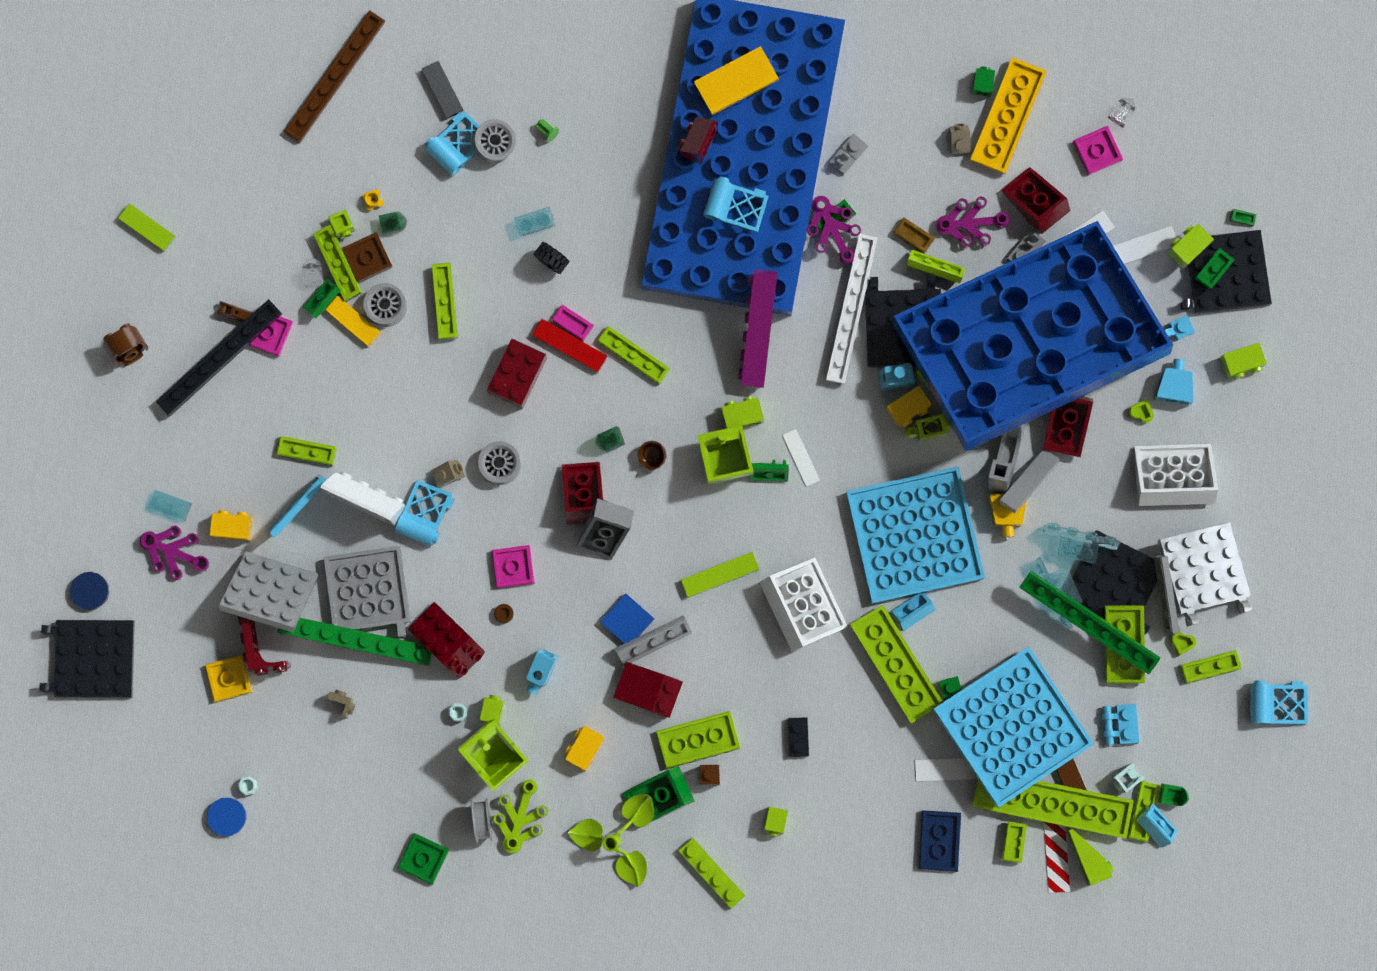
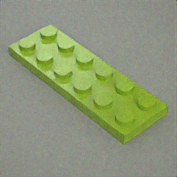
(896, 664)

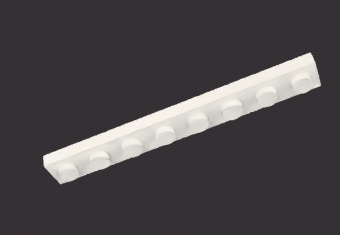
(851, 309)

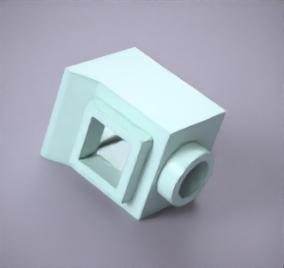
(1132, 773)

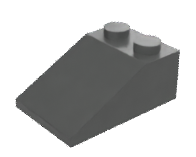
(605, 529)

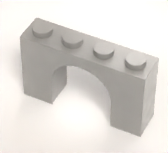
(1003, 467)

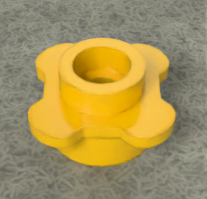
(372, 204)

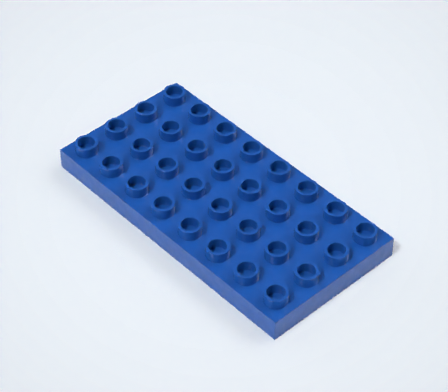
(759, 143)

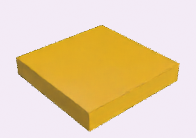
(228, 678)

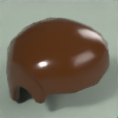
(652, 455)

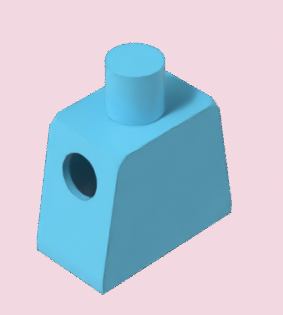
(897, 377)
(1176, 384)
(545, 663)

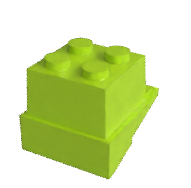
(725, 454)
(492, 754)

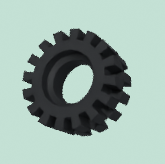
(551, 257)

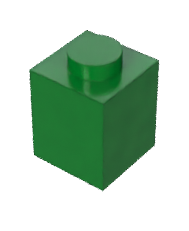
(983, 81)

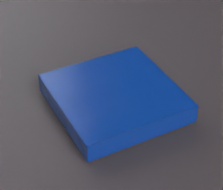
(627, 619)

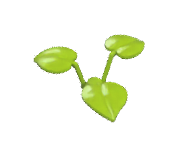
(589, 836)

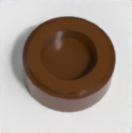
(504, 613)

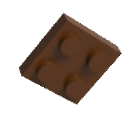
(367, 257)

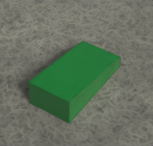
(1243, 217)

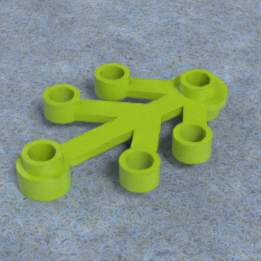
(519, 820)

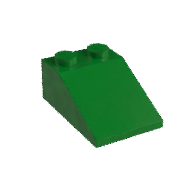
(667, 791)

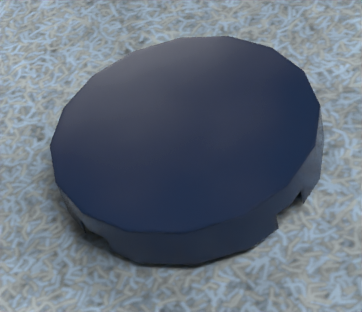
(89, 591)

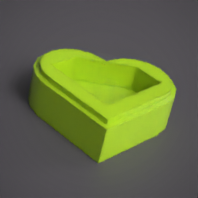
(1141, 411)
(1182, 643)

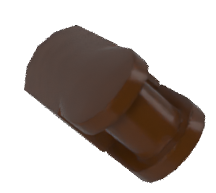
(236, 313)

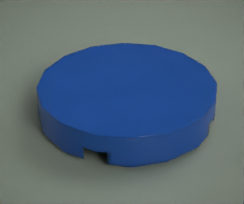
(226, 816)

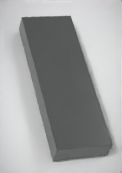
(442, 89)

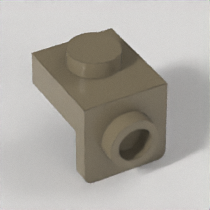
(960, 139)
(447, 473)
(340, 697)

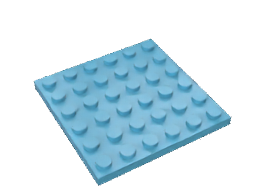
(915, 535)
(1013, 727)

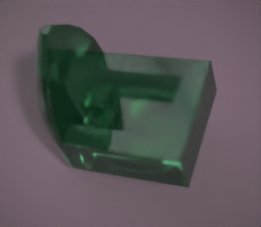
(392, 222)
(610, 439)

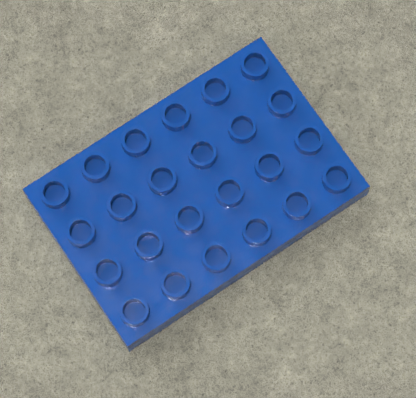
(1032, 335)

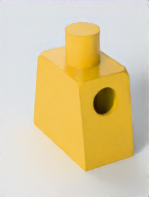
(1004, 517)

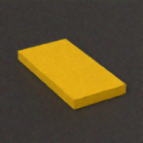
(736, 80)

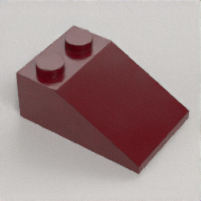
(1037, 200)
(1068, 427)
(581, 489)
(647, 689)

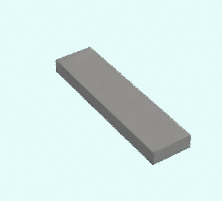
(1029, 481)
(1166, 594)
(653, 640)

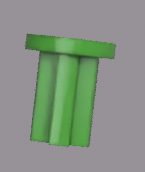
(547, 130)

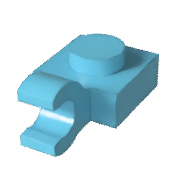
(1180, 328)

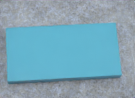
(296, 506)

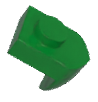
(1173, 795)

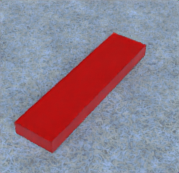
(570, 345)

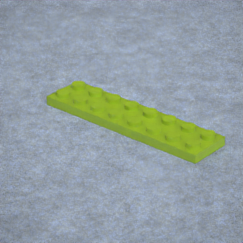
(1065, 807)

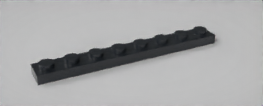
(219, 357)

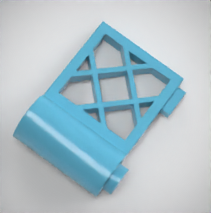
(445, 152)
(720, 200)
(418, 528)
(1263, 700)

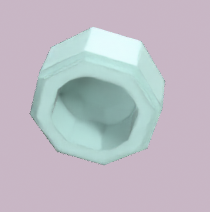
(458, 712)
(247, 785)

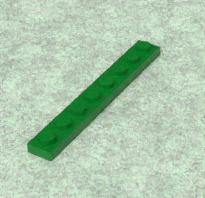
(1089, 622)
(360, 641)

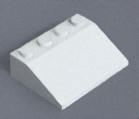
(1175, 475)
(363, 498)
(803, 604)

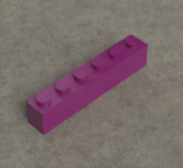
(759, 328)

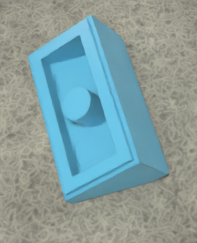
(913, 610)
(1157, 826)

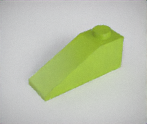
(1091, 861)

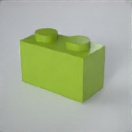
(1190, 246)
(1243, 361)
(743, 413)

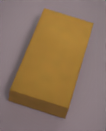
(913, 235)

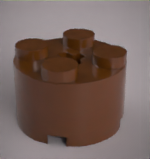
(125, 345)

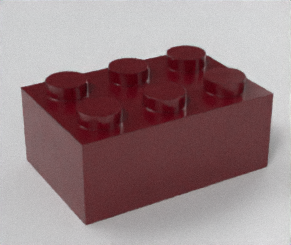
(517, 373)

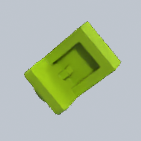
(342, 224)

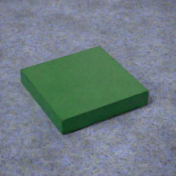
(423, 858)

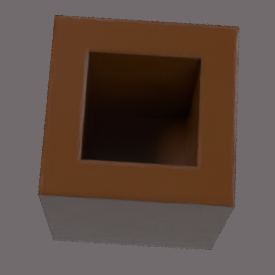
(709, 775)

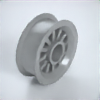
(492, 157)
(383, 288)
(492, 447)
(481, 820)

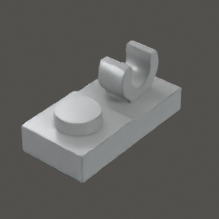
(848, 154)
(1029, 243)

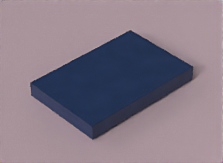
(939, 840)

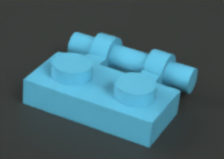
(1126, 723)

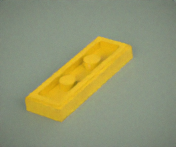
(353, 321)

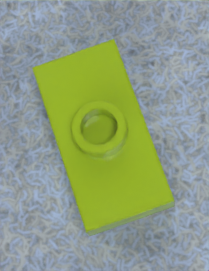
(1014, 842)

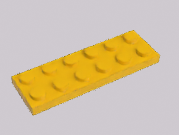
(1008, 115)

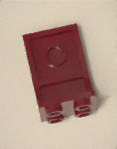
(446, 640)
(252, 656)

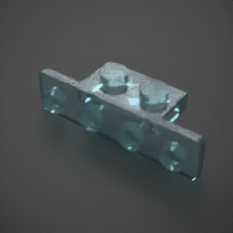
(1079, 544)
(1063, 581)

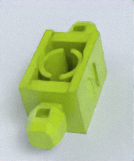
(911, 432)

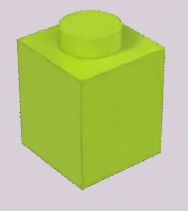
(492, 709)
(776, 821)

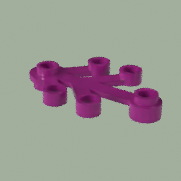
(969, 222)
(832, 226)
(171, 550)

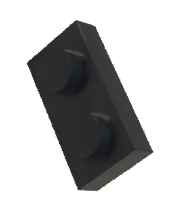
(798, 737)

